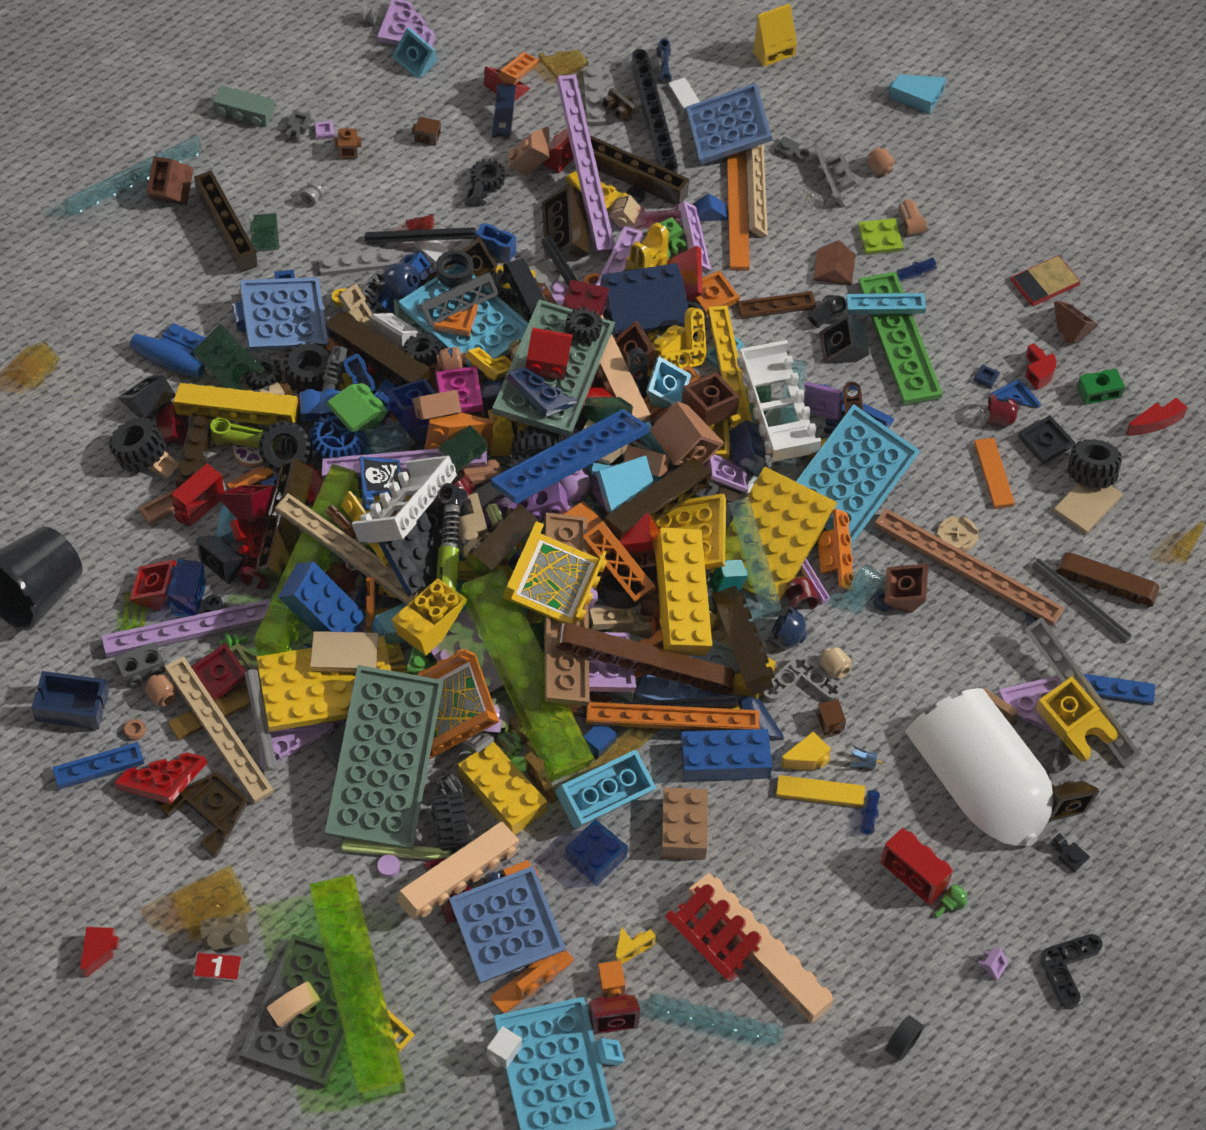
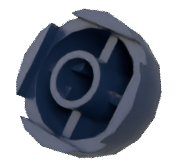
(401, 280)
(791, 629)

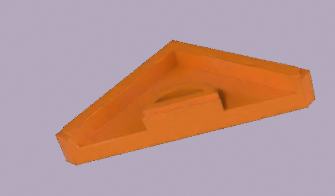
(458, 323)
(370, 601)

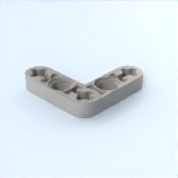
(799, 674)

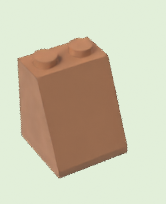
(685, 435)

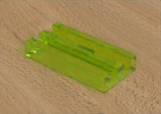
(134, 614)

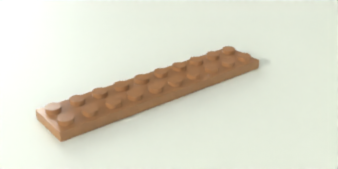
(564, 672)

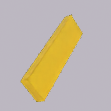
(820, 791)

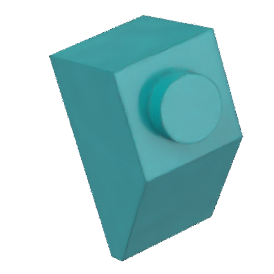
(730, 575)

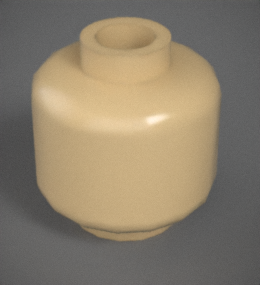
(835, 663)

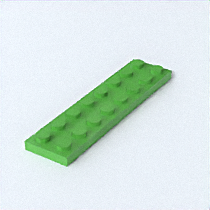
(902, 345)

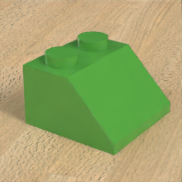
(357, 407)

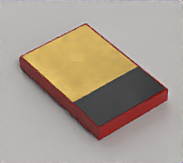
(1045, 280)

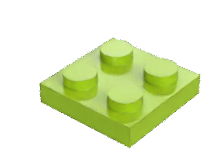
(880, 236)

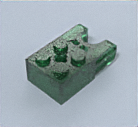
(226, 357)

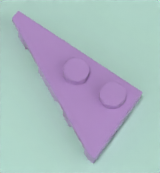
(291, 740)

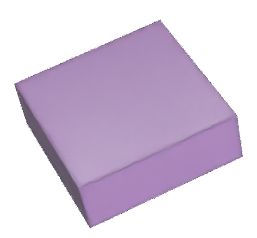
(324, 130)

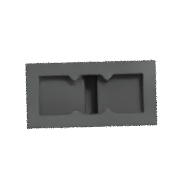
(138, 660)

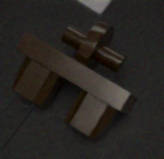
(620, 104)

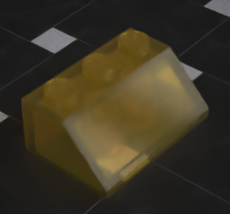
(208, 898)

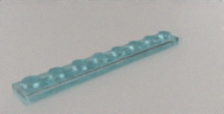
(128, 177)

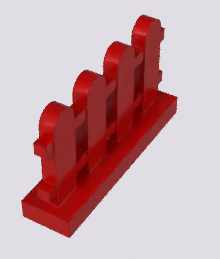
(722, 939)

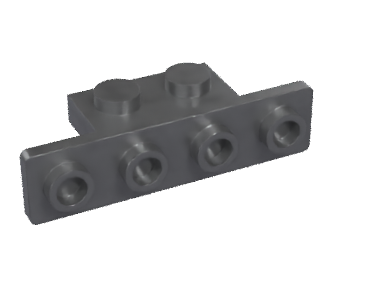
(837, 173)

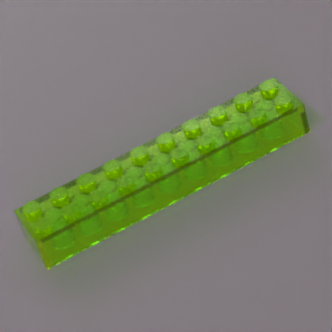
(280, 624)
(522, 671)
(357, 989)

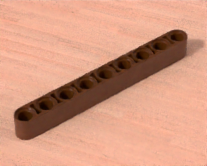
(645, 658)

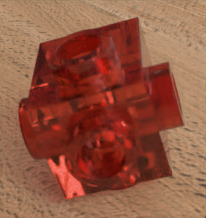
(342, 576)

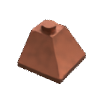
(1072, 322)

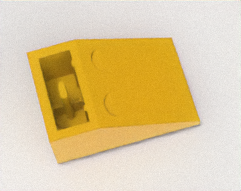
(775, 35)
(429, 616)

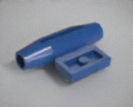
(172, 351)

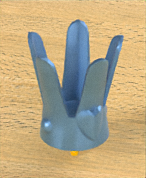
(869, 757)

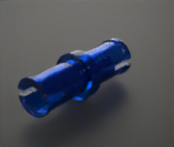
(916, 269)
(870, 812)

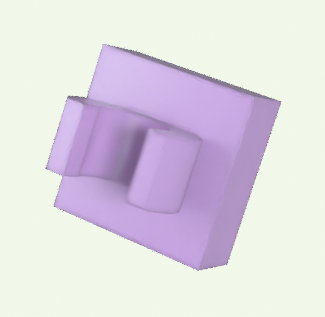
(994, 963)

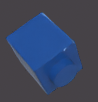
(600, 739)

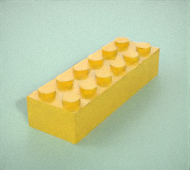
(683, 591)

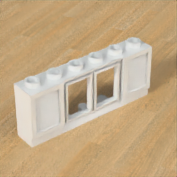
(771, 365)
(425, 481)

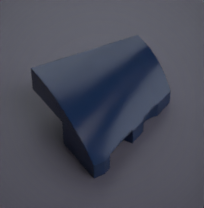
(765, 718)

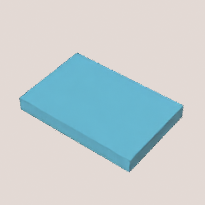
(624, 481)

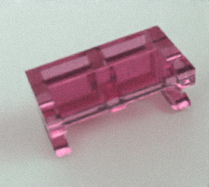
(649, 218)

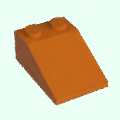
(447, 426)

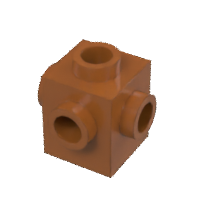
(347, 139)

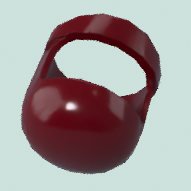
(1002, 412)
(247, 572)
(804, 586)

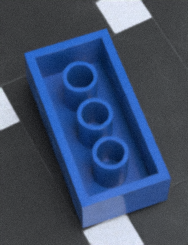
(320, 601)
(726, 755)

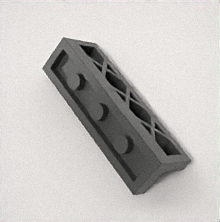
(454, 292)

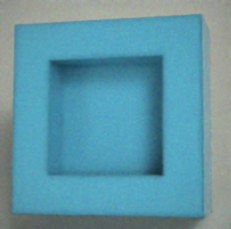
(610, 1051)

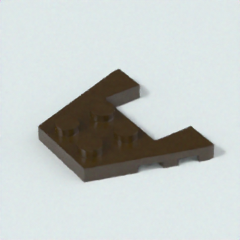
(216, 802)

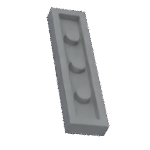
(594, 95)
(356, 262)

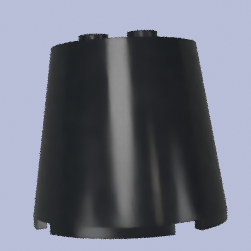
(35, 576)

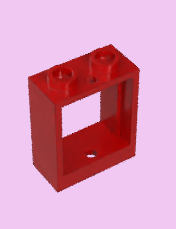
(197, 495)

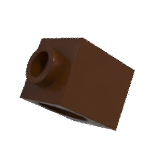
(426, 131)
(831, 717)

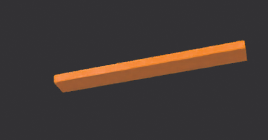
(738, 211)
(670, 717)

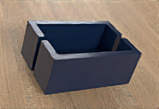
(70, 700)

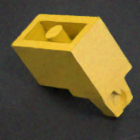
(501, 435)

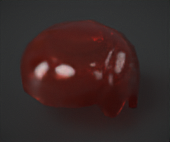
(421, 223)

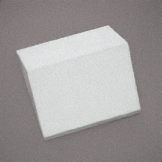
(393, 328)

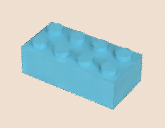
(605, 789)

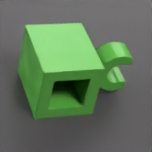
(675, 235)

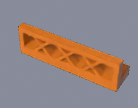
(625, 558)

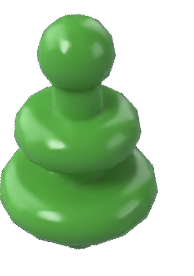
(234, 640)

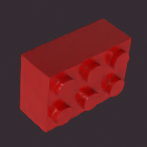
(916, 866)

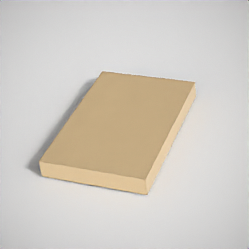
(1087, 505)
(343, 651)

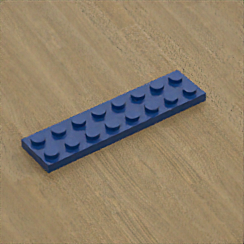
(569, 456)

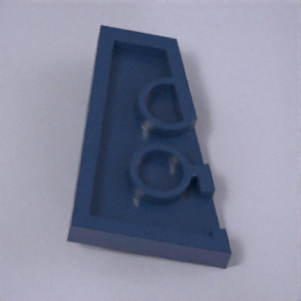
(542, 396)

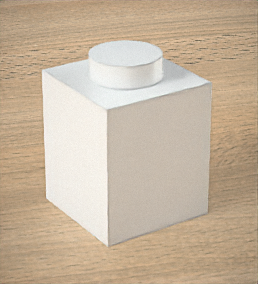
(504, 1048)

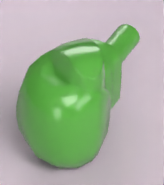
(953, 899)

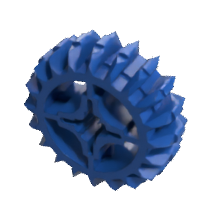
(334, 442)

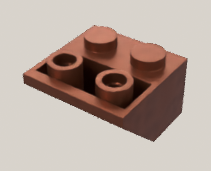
(169, 180)

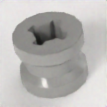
(368, 14)
(312, 193)

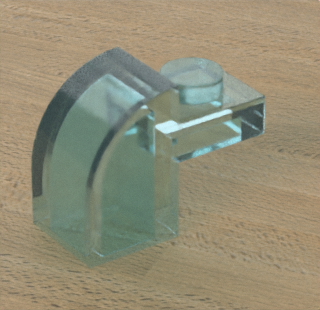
(864, 584)

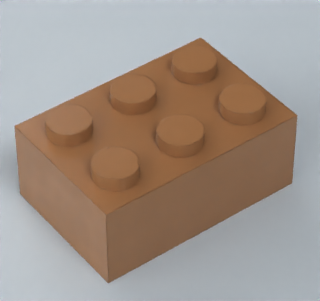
(684, 823)

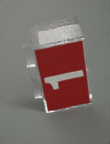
(218, 969)

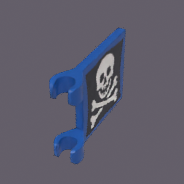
(376, 477)

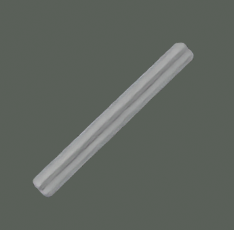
(260, 720)

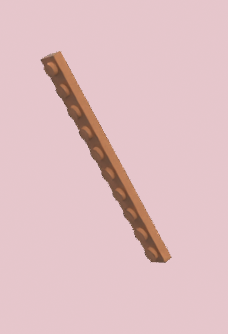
(969, 567)

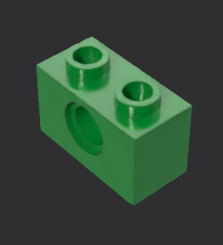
(1100, 386)

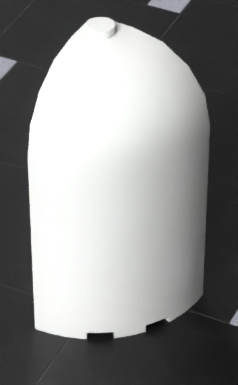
(985, 767)

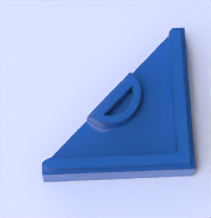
(1017, 392)

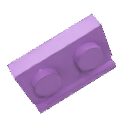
(823, 400)

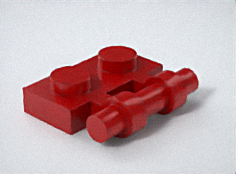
(248, 533)

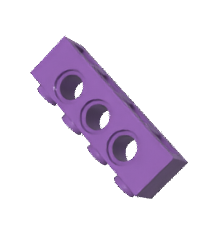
(549, 500)

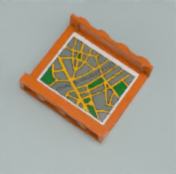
(464, 701)

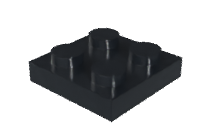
(1046, 439)

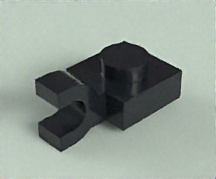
(1071, 855)

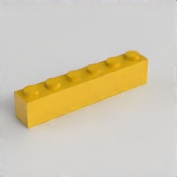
(236, 404)

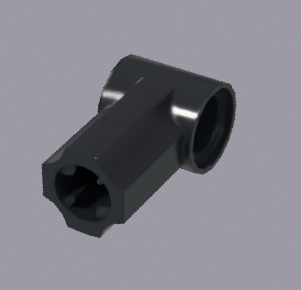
(825, 310)

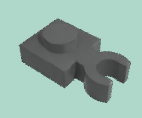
(297, 123)
(789, 148)

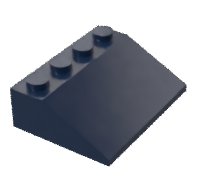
(646, 295)

